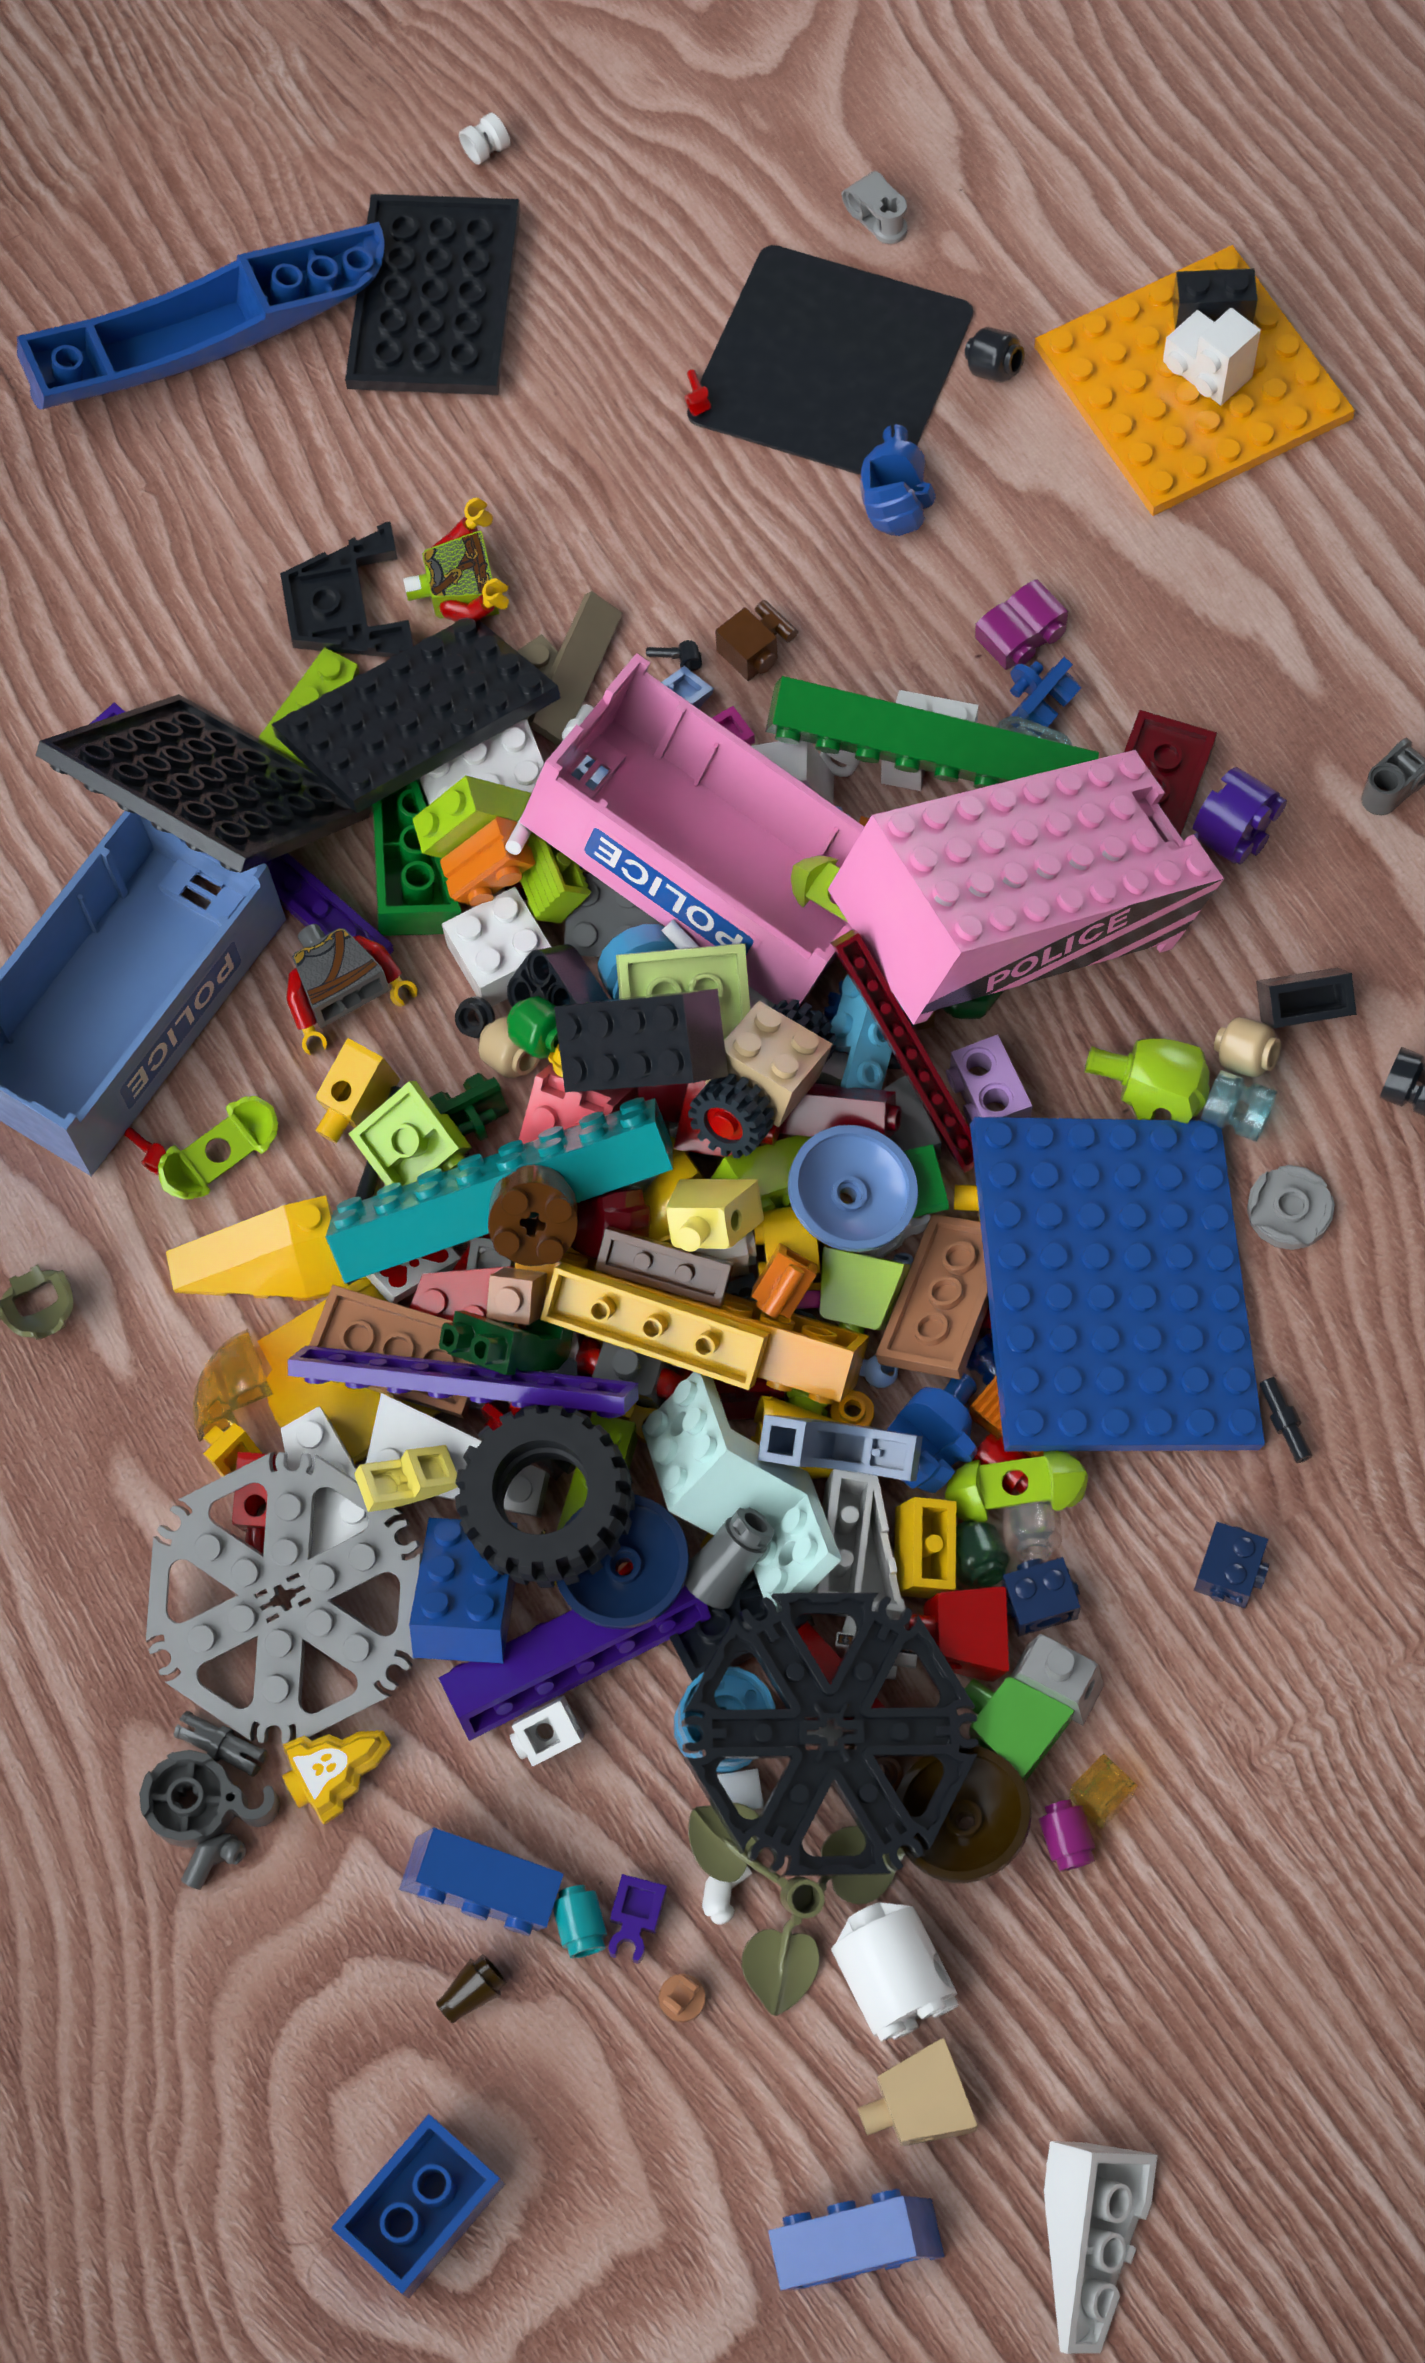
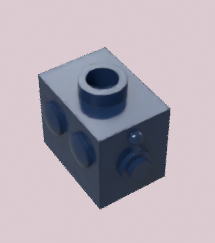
(1232, 1565)
(1040, 1595)

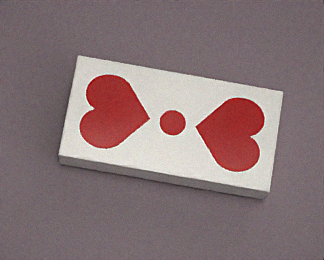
(403, 1279)

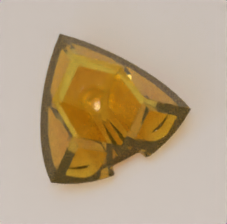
(228, 1382)

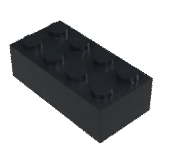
(641, 1041)

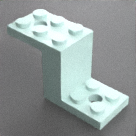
(715, 1471)

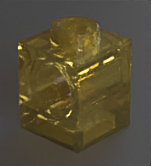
(1102, 1791)

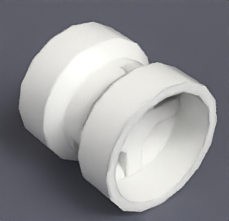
(484, 138)

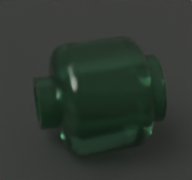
(980, 1554)

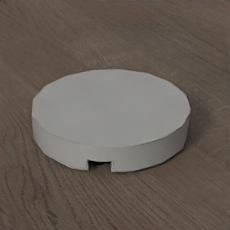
(1290, 1207)

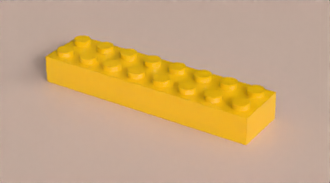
(654, 1326)

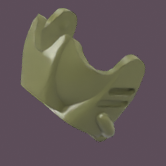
(45, 1321)

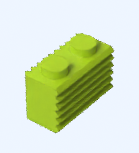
(553, 883)

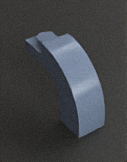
(839, 1447)

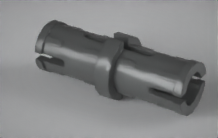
(220, 1743)

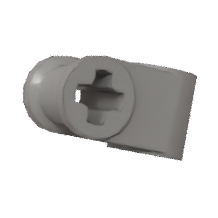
(877, 207)

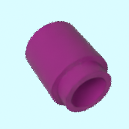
(1067, 1835)

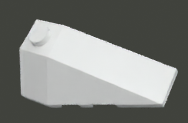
(1091, 2216)

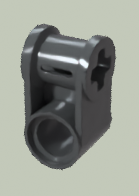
(1399, 773)

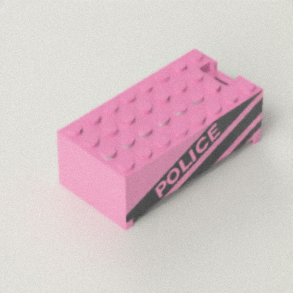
(1021, 882)

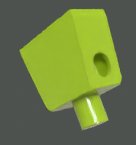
(859, 1289)

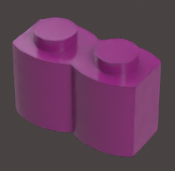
(1022, 624)

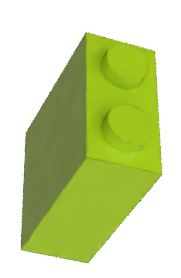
(465, 811)

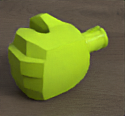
(1157, 1076)

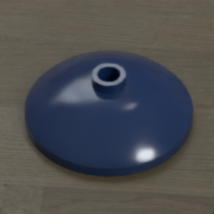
(658, 1574)

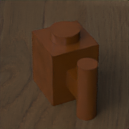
(752, 643)

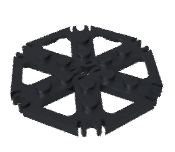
(848, 1695)

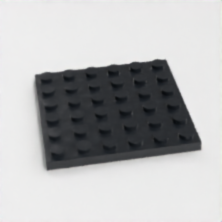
(202, 781)

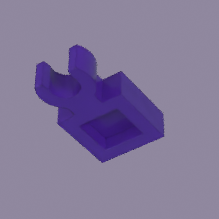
(637, 1910)

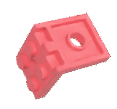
(554, 1107)

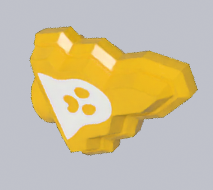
(331, 1769)

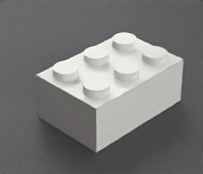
(504, 759)

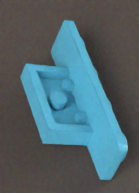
(860, 1036)

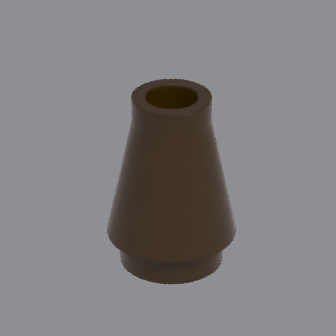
(472, 1988)

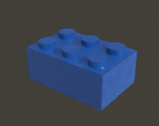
(459, 1600)
(418, 2206)

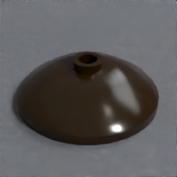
(990, 1795)

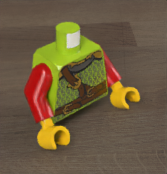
(460, 572)

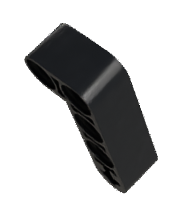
(555, 975)

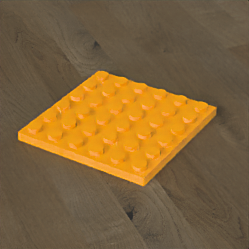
(1157, 422)

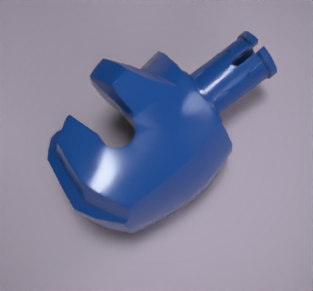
(894, 484)
(945, 1431)

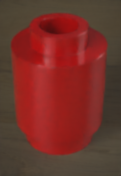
(992, 1451)

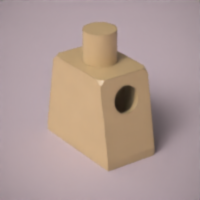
(921, 2099)

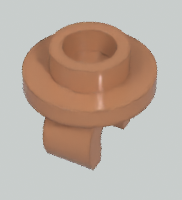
(682, 1998)

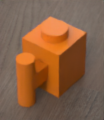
(783, 1282)

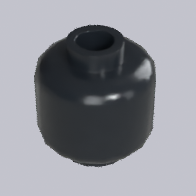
(994, 354)

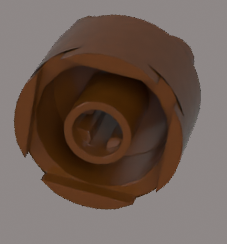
(527, 1239)

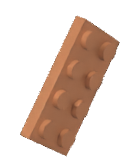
(939, 1302)
(381, 1327)

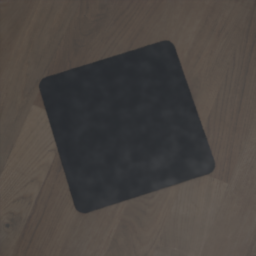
(829, 358)

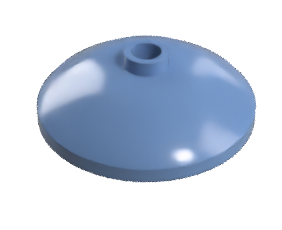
(866, 1168)

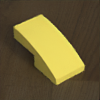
(404, 1481)

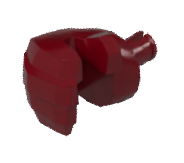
(619, 1208)

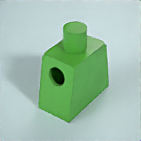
(1017, 1722)

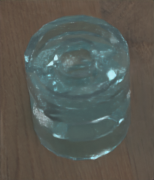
(1224, 1101)

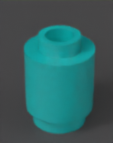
(580, 1921)

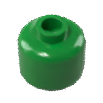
(533, 1026)

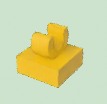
(225, 1447)

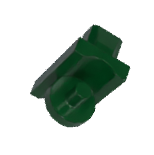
(475, 1107)

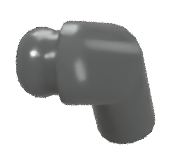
(209, 1853)

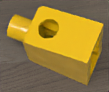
(353, 1089)

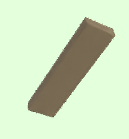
(577, 664)

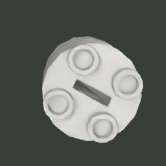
(893, 1969)

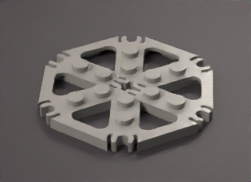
(249, 1572)

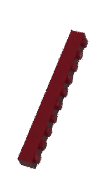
(906, 1047)

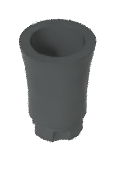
(728, 1558)

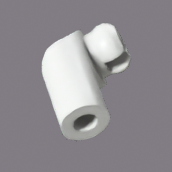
(717, 1898)

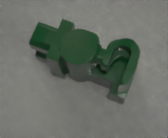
(505, 1347)

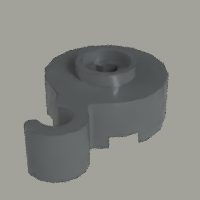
(216, 1803)

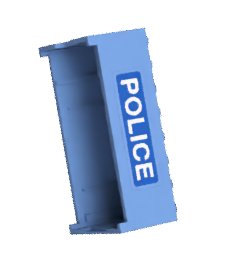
(121, 985)

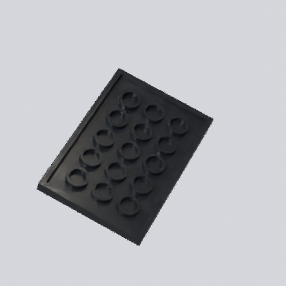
(439, 297)
(415, 712)

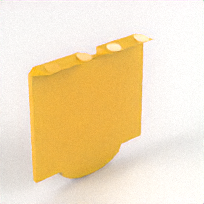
(347, 1408)

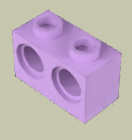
(998, 1085)

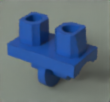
(1055, 682)

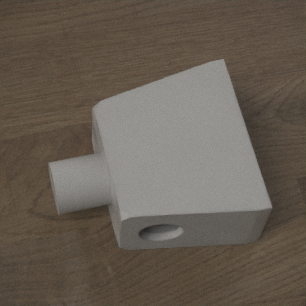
(1060, 1675)

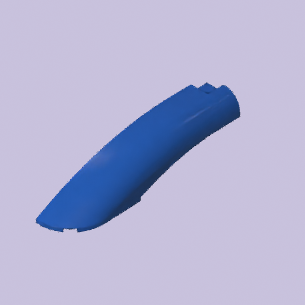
(202, 320)

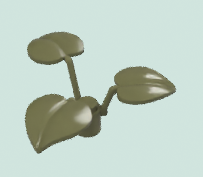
(776, 1963)

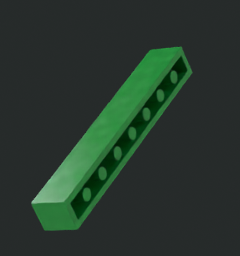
(911, 736)

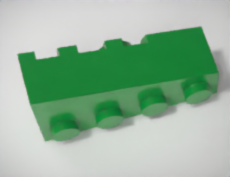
(409, 884)

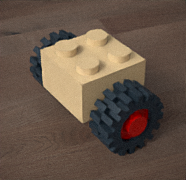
(770, 1067)

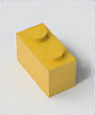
(925, 1547)

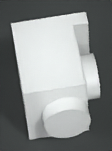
(565, 1727)

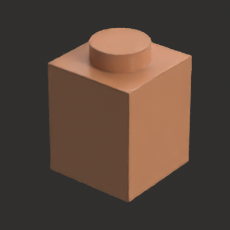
(516, 1295)

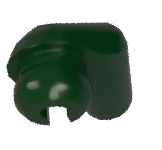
(973, 1008)

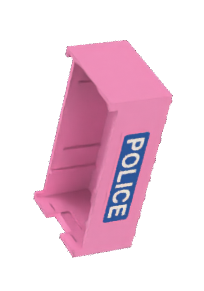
(695, 829)

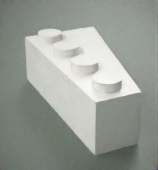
(405, 1428)

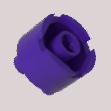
(1238, 816)

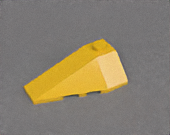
(263, 1256)

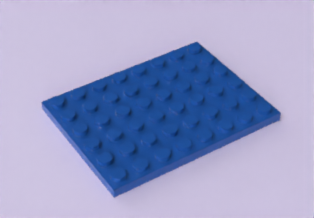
(1114, 1286)

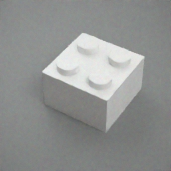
(493, 943)

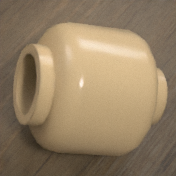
(1247, 1047)
(501, 1054)

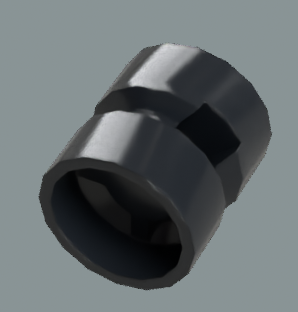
(1402, 1081)

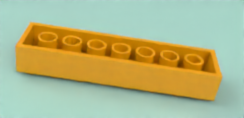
(798, 1351)

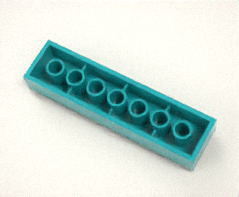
(455, 1204)

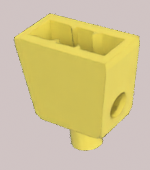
(713, 1212)

